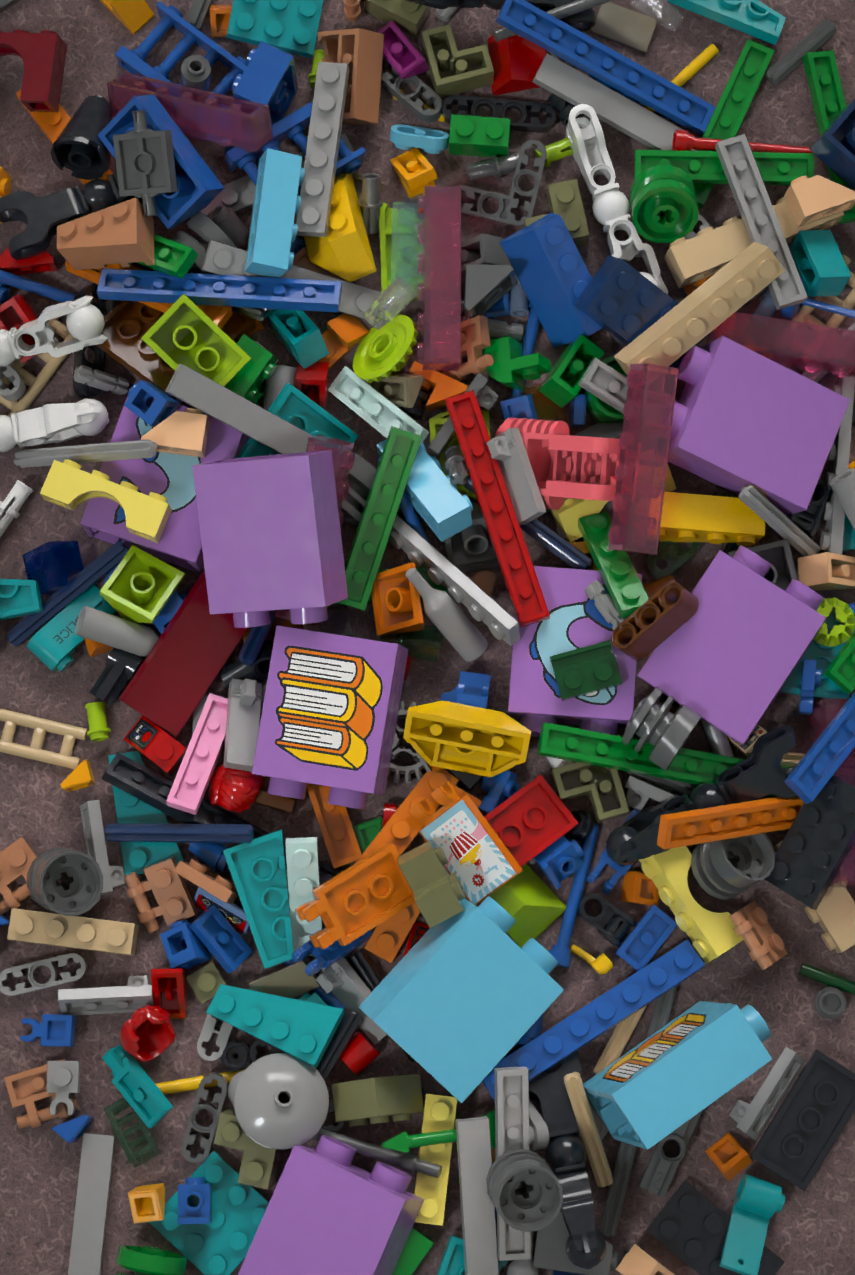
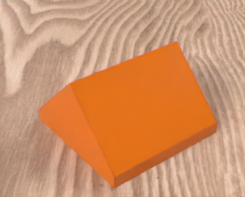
(396, 602)

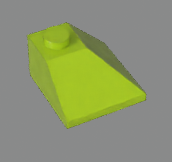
(529, 904)

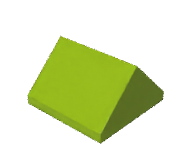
(141, 586)

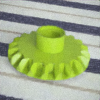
(385, 349)

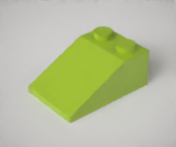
(193, 339)

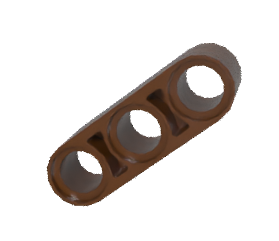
(655, 621)

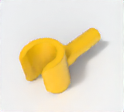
(601, 964)

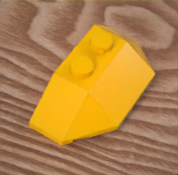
(347, 246)
(466, 737)

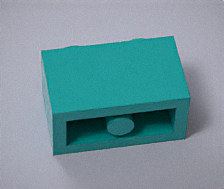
(819, 263)
(298, 335)

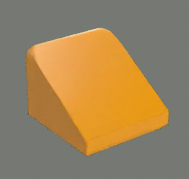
(79, 778)
(147, 1203)

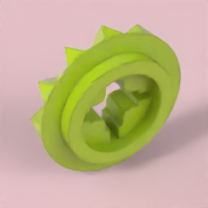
(840, 633)

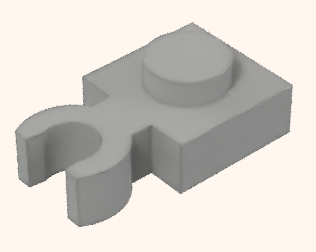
(63, 1079)

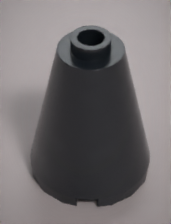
(78, 144)

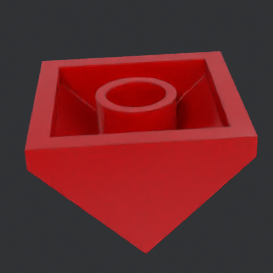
(514, 64)

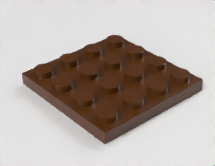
(131, 321)

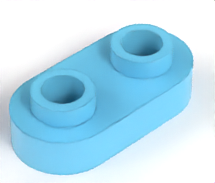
(419, 137)

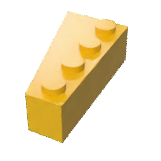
(709, 520)

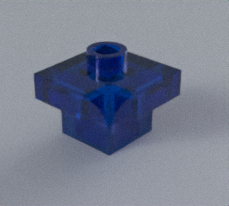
(53, 564)

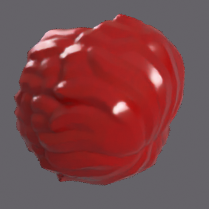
(234, 788)
(147, 1033)

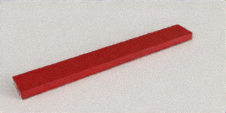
(497, 509)

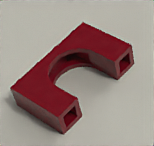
(43, 66)

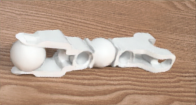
(609, 203)
(83, 322)
(52, 423)

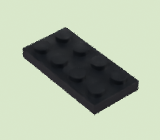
(816, 844)
(808, 1121)
(697, 1233)

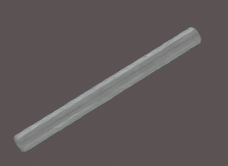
(86, 453)

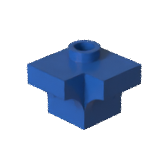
(471, 690)

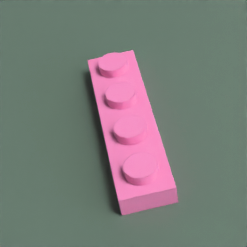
(200, 757)

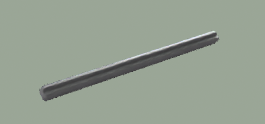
(627, 1151)

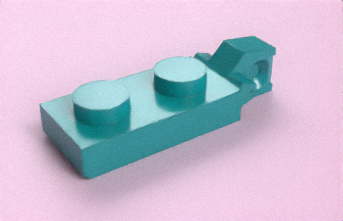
(137, 1087)

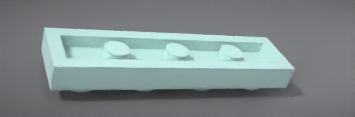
(372, 405)
(302, 879)

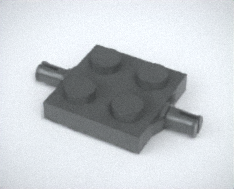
(145, 163)

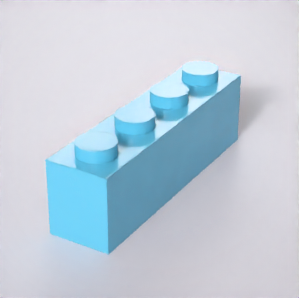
(274, 214)
(435, 496)

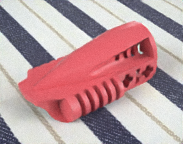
(567, 463)

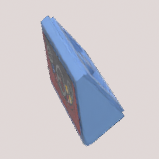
(232, 912)

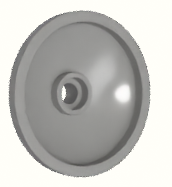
(267, 1119)

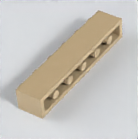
(714, 248)
(703, 309)

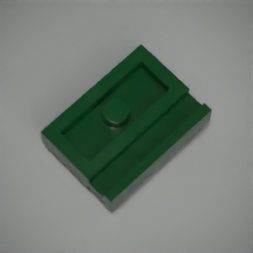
(585, 670)

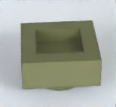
(206, 982)

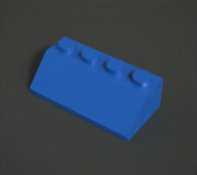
(194, 178)
(551, 277)

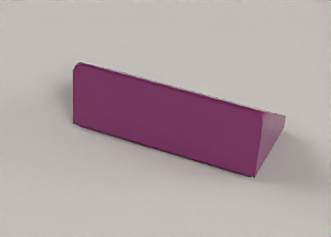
(401, 52)

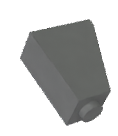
(551, 1251)

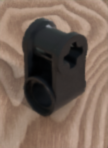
(810, 519)
(607, 919)

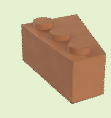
(364, 54)
(108, 237)

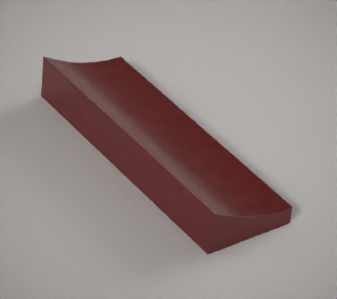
(183, 662)

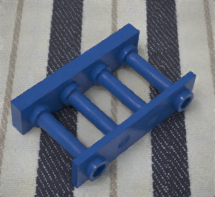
(135, 61)
(292, 128)

